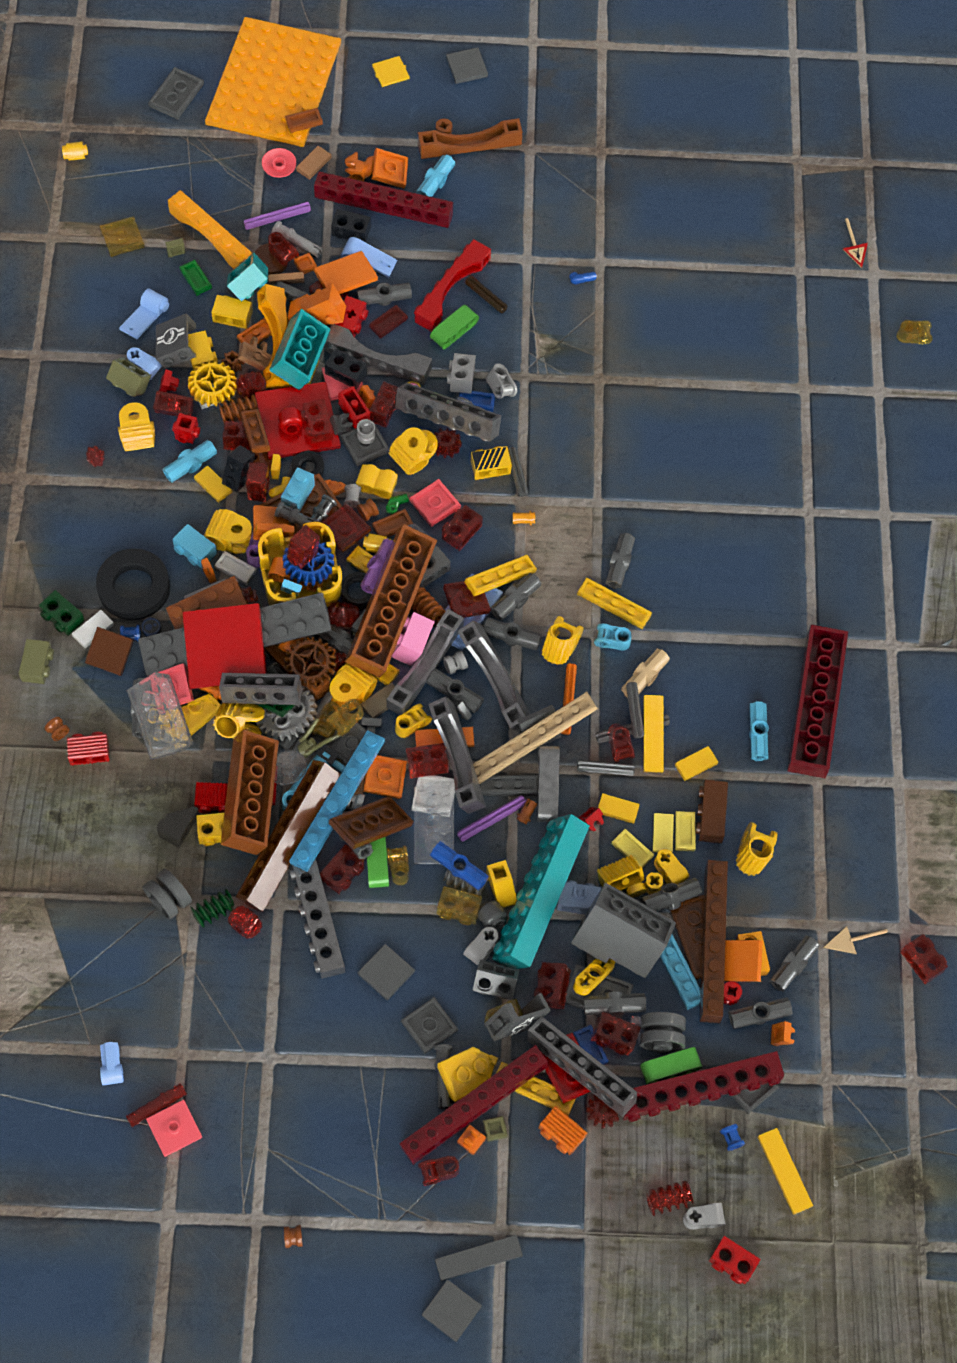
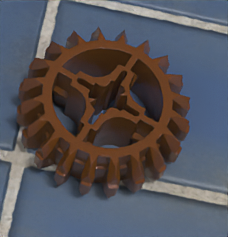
(304, 658)

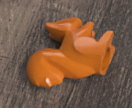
(359, 169)

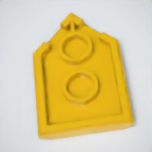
(466, 1071)

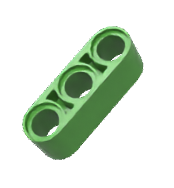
(454, 326)
(377, 865)
(671, 1065)

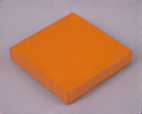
(390, 168)
(385, 777)
(743, 960)

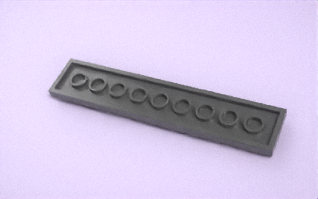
(279, 623)

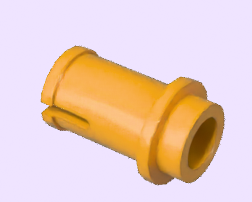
(524, 518)

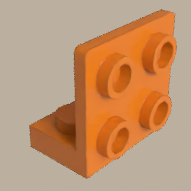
(265, 520)

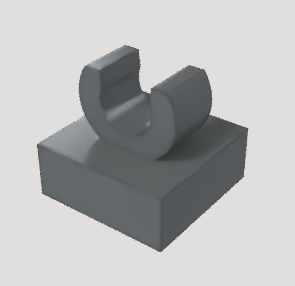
(341, 424)
(371, 723)

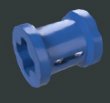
(131, 632)
(732, 1137)

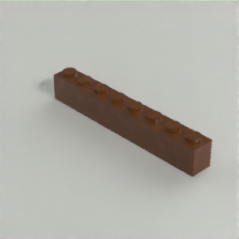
(287, 835)
(713, 941)

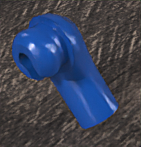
(581, 278)

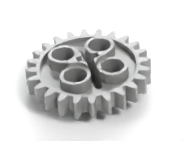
(292, 721)

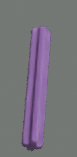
(277, 215)
(491, 818)

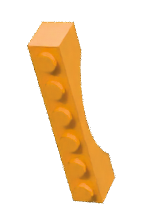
(190, 213)
(273, 307)

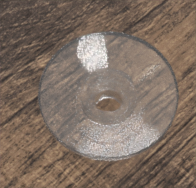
(291, 761)

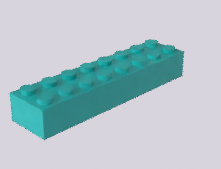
(540, 892)

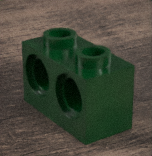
(64, 610)

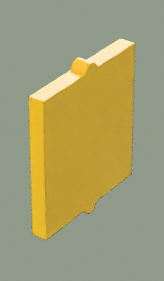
(390, 71)

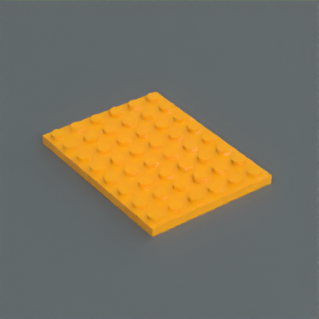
(272, 76)

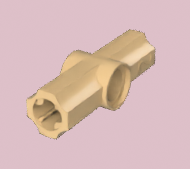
(647, 672)

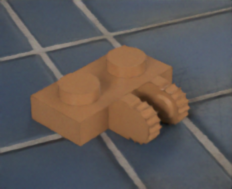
(254, 356)

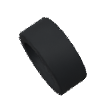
(349, 580)

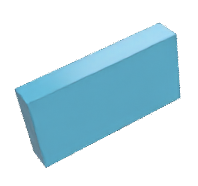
(290, 587)

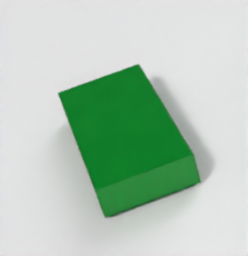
(195, 277)

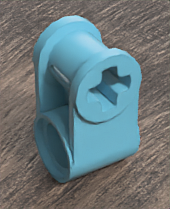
(612, 636)

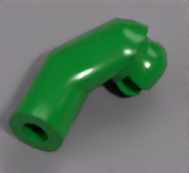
(394, 503)

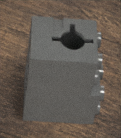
(623, 931)

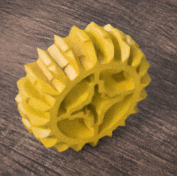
(201, 387)

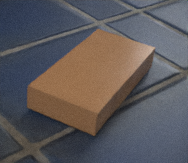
(313, 162)
(287, 278)

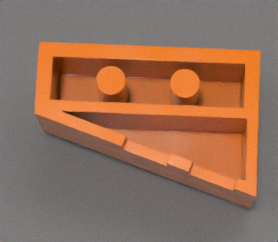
(323, 305)

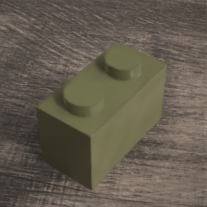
(128, 377)
(35, 661)

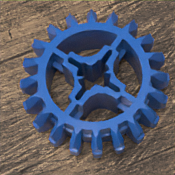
(307, 573)

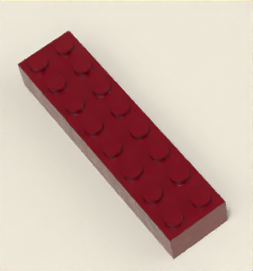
(818, 701)

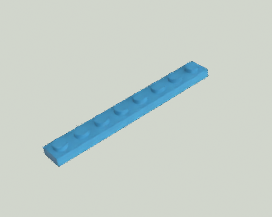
(337, 800)

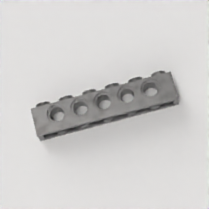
(442, 406)
(325, 966)
(582, 1066)

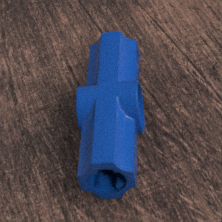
(449, 858)

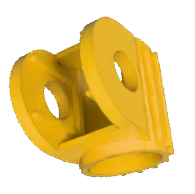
(136, 430)
(411, 449)
(228, 530)
(559, 650)
(351, 684)
(235, 717)
(752, 860)

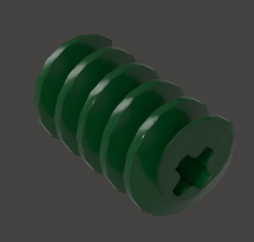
(213, 908)

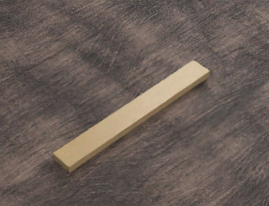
(534, 737)

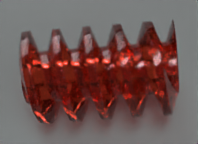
(669, 1197)

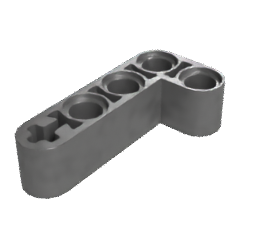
(548, 783)

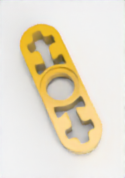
(592, 981)

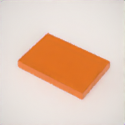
(347, 272)

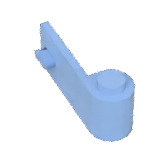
(379, 260)
(151, 307)

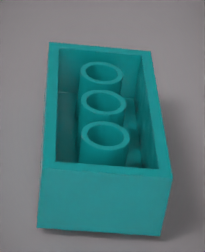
(300, 349)

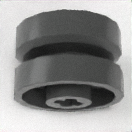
(167, 894)
(663, 1032)

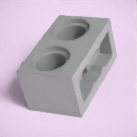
(462, 373)

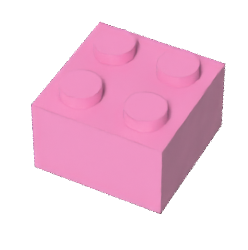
(412, 639)

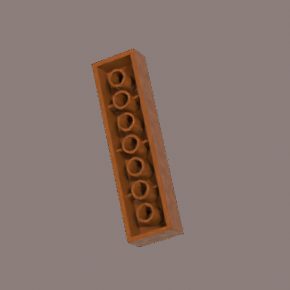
(391, 601)

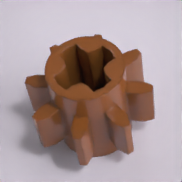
(232, 360)

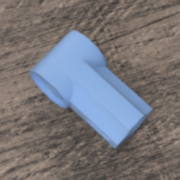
(111, 1069)

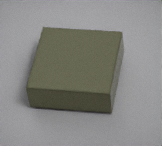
(175, 247)
(495, 1128)

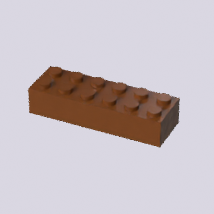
(249, 792)

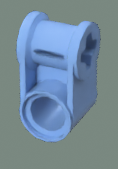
(144, 361)

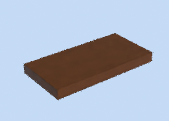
(371, 822)
(690, 931)

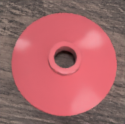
(279, 162)

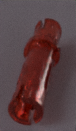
(152, 1107)

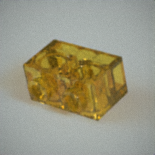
(461, 900)

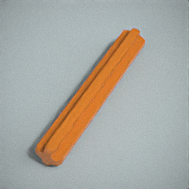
(569, 689)

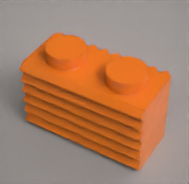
(562, 1131)

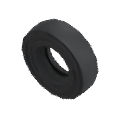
(310, 456)

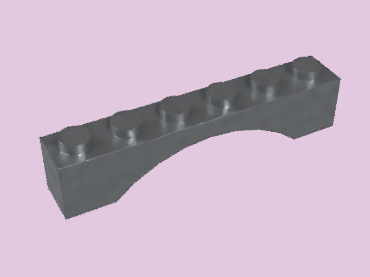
(411, 366)
(437, 646)
(481, 648)
(465, 778)

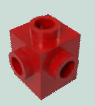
(186, 428)

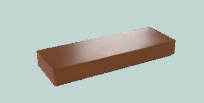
(255, 431)

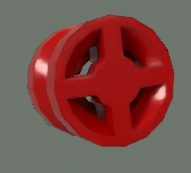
(729, 997)

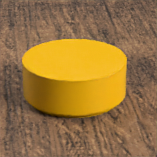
(636, 889)

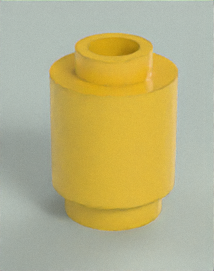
(74, 151)
(373, 542)

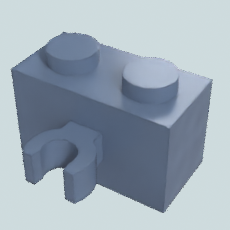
(577, 897)

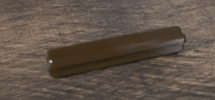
(486, 294)

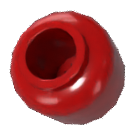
(290, 420)

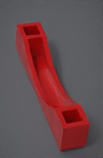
(472, 260)

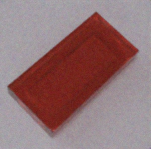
(388, 321)

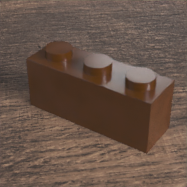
(712, 811)

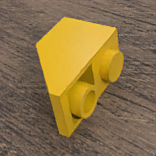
(501, 883)

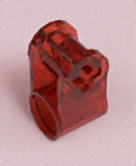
(283, 250)
(622, 746)
(437, 1170)

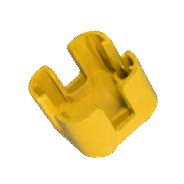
(273, 545)

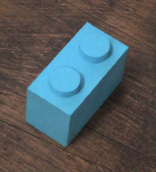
(298, 489)
(194, 546)

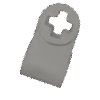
(501, 382)
(480, 948)
(708, 1216)

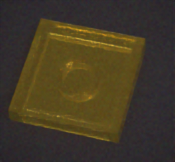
(122, 236)

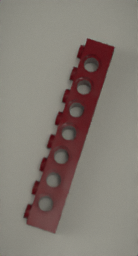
(383, 199)
(769, 1062)
(474, 1105)

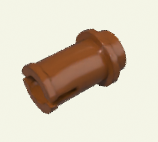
(526, 811)

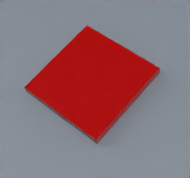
(273, 401)
(223, 643)

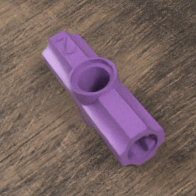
(375, 566)

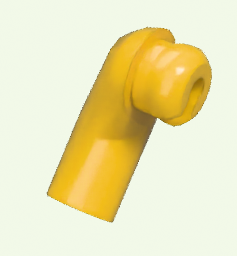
(279, 489)

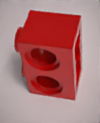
(737, 1255)

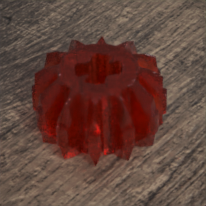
(250, 383)
(448, 443)
(343, 614)
(244, 922)
(608, 1117)

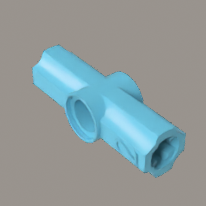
(436, 176)
(189, 461)
(758, 741)

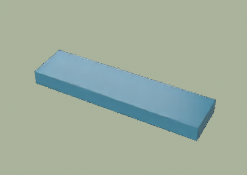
(681, 974)

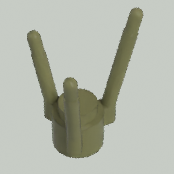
(309, 746)

